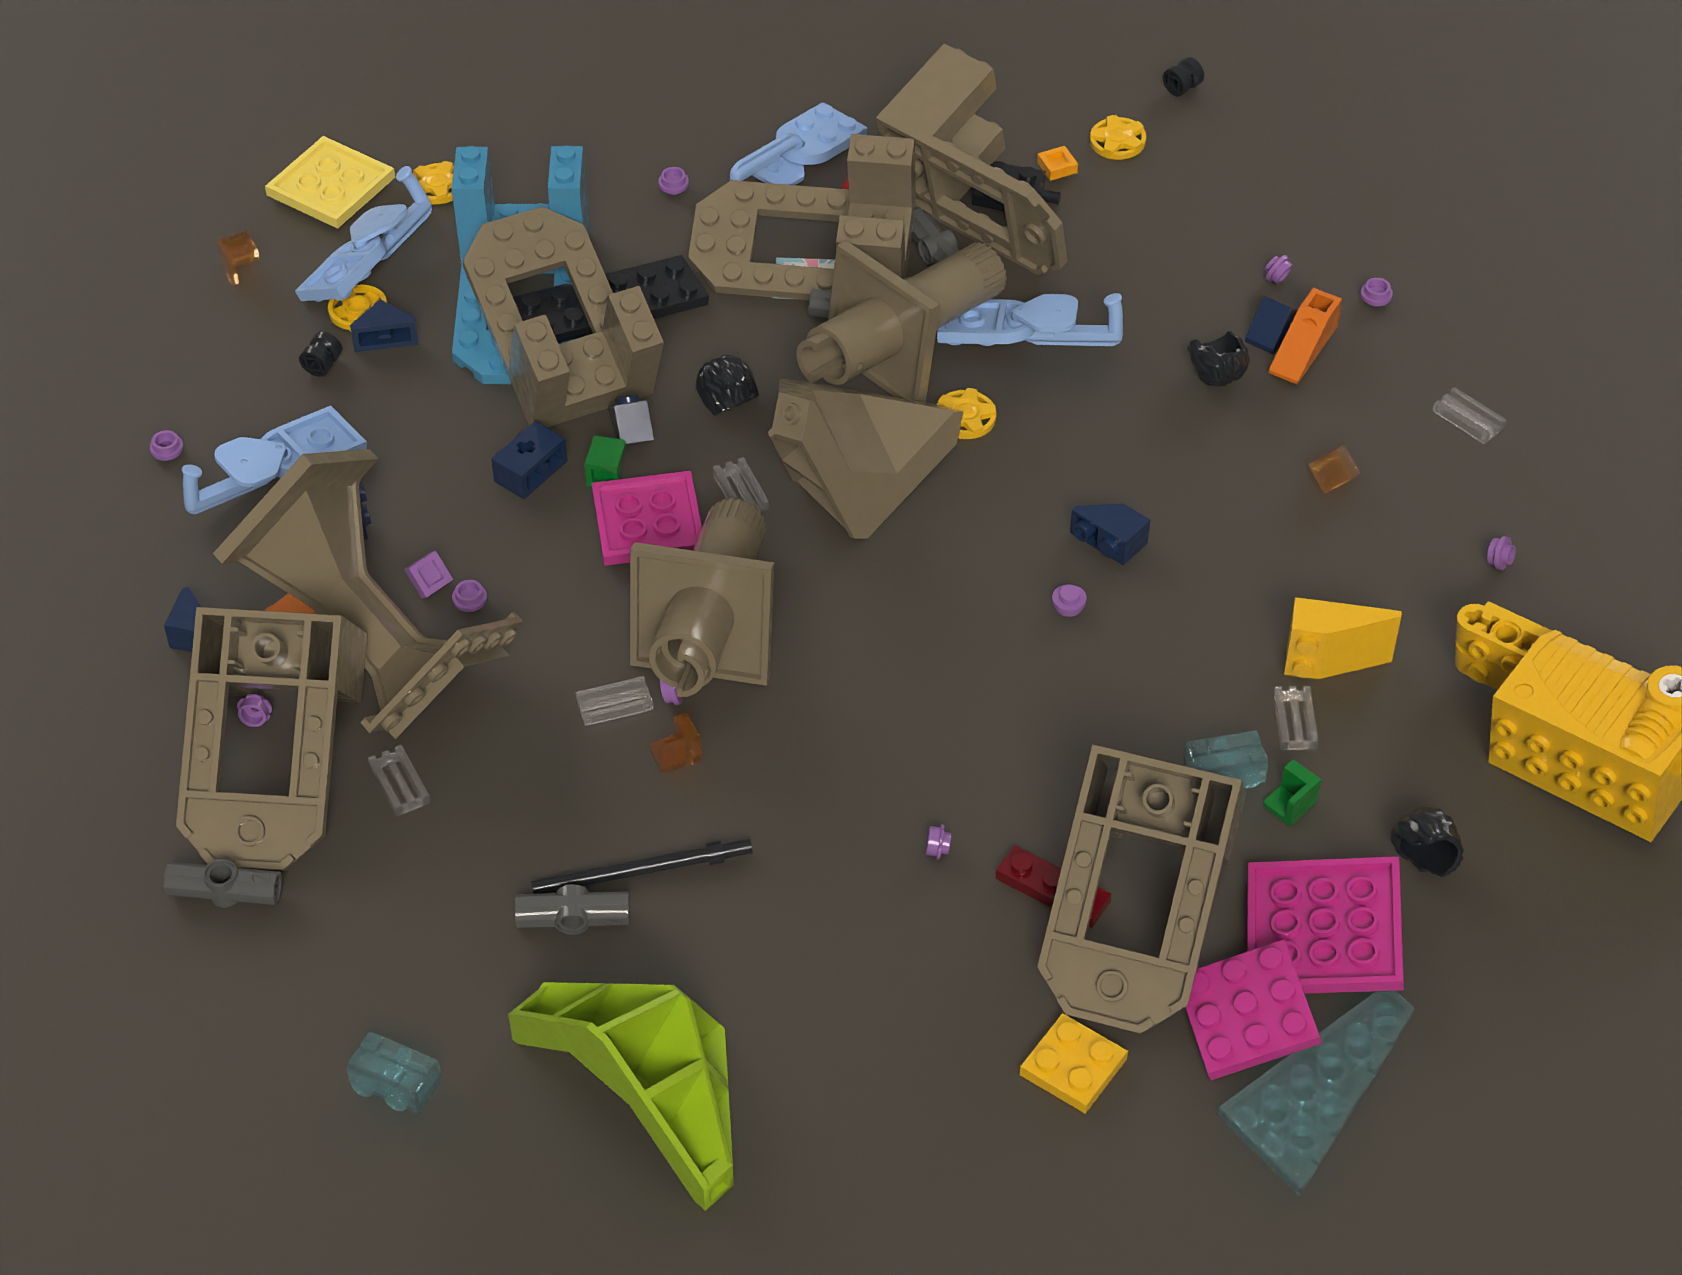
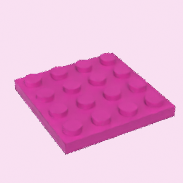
(1335, 919)

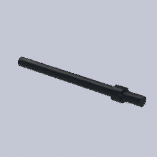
(712, 853)

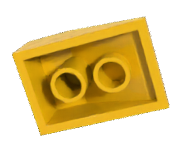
(1338, 638)

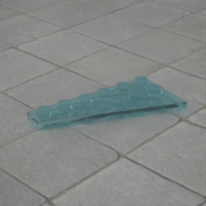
(1308, 1097)

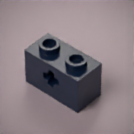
(529, 459)

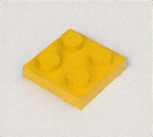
(1073, 1063)

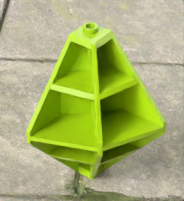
(657, 1057)

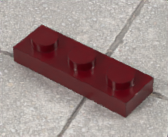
(1040, 880)

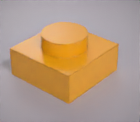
(1057, 163)

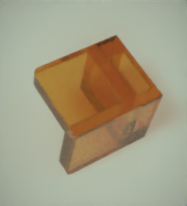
(235, 252)
(1334, 469)
(680, 749)

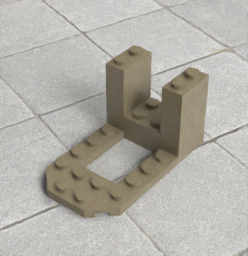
(956, 154)
(871, 216)
(574, 376)
(234, 657)
(1158, 804)

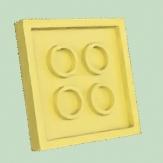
(330, 182)

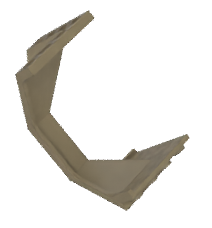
(312, 546)

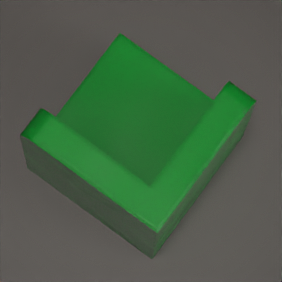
(604, 460)
(1295, 795)

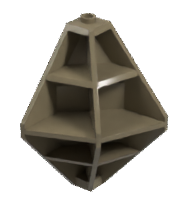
(859, 448)

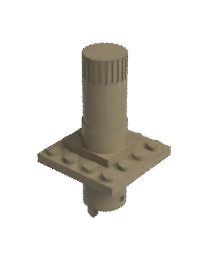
(890, 323)
(705, 607)

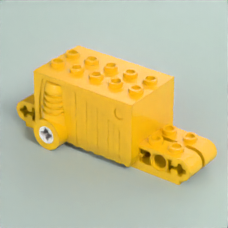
(1577, 718)

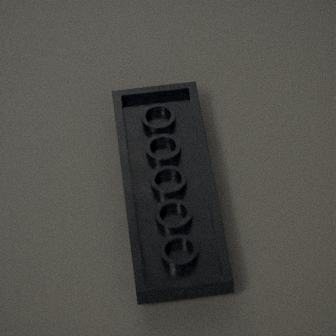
(666, 286)

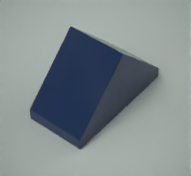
(1270, 325)
(383, 328)
(181, 621)

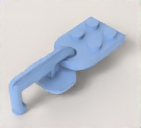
(800, 142)
(357, 257)
(1041, 321)
(258, 461)

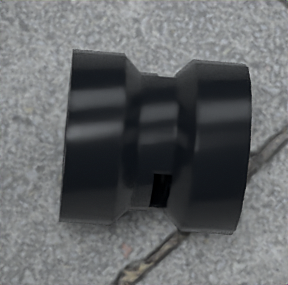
(1184, 76)
(320, 354)

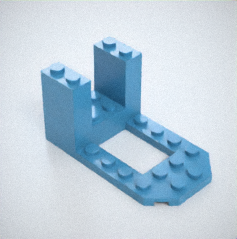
(475, 206)

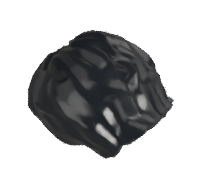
(1219, 360)
(725, 384)
(1428, 841)

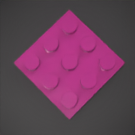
(646, 511)
(1250, 1010)

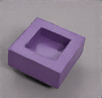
(428, 574)

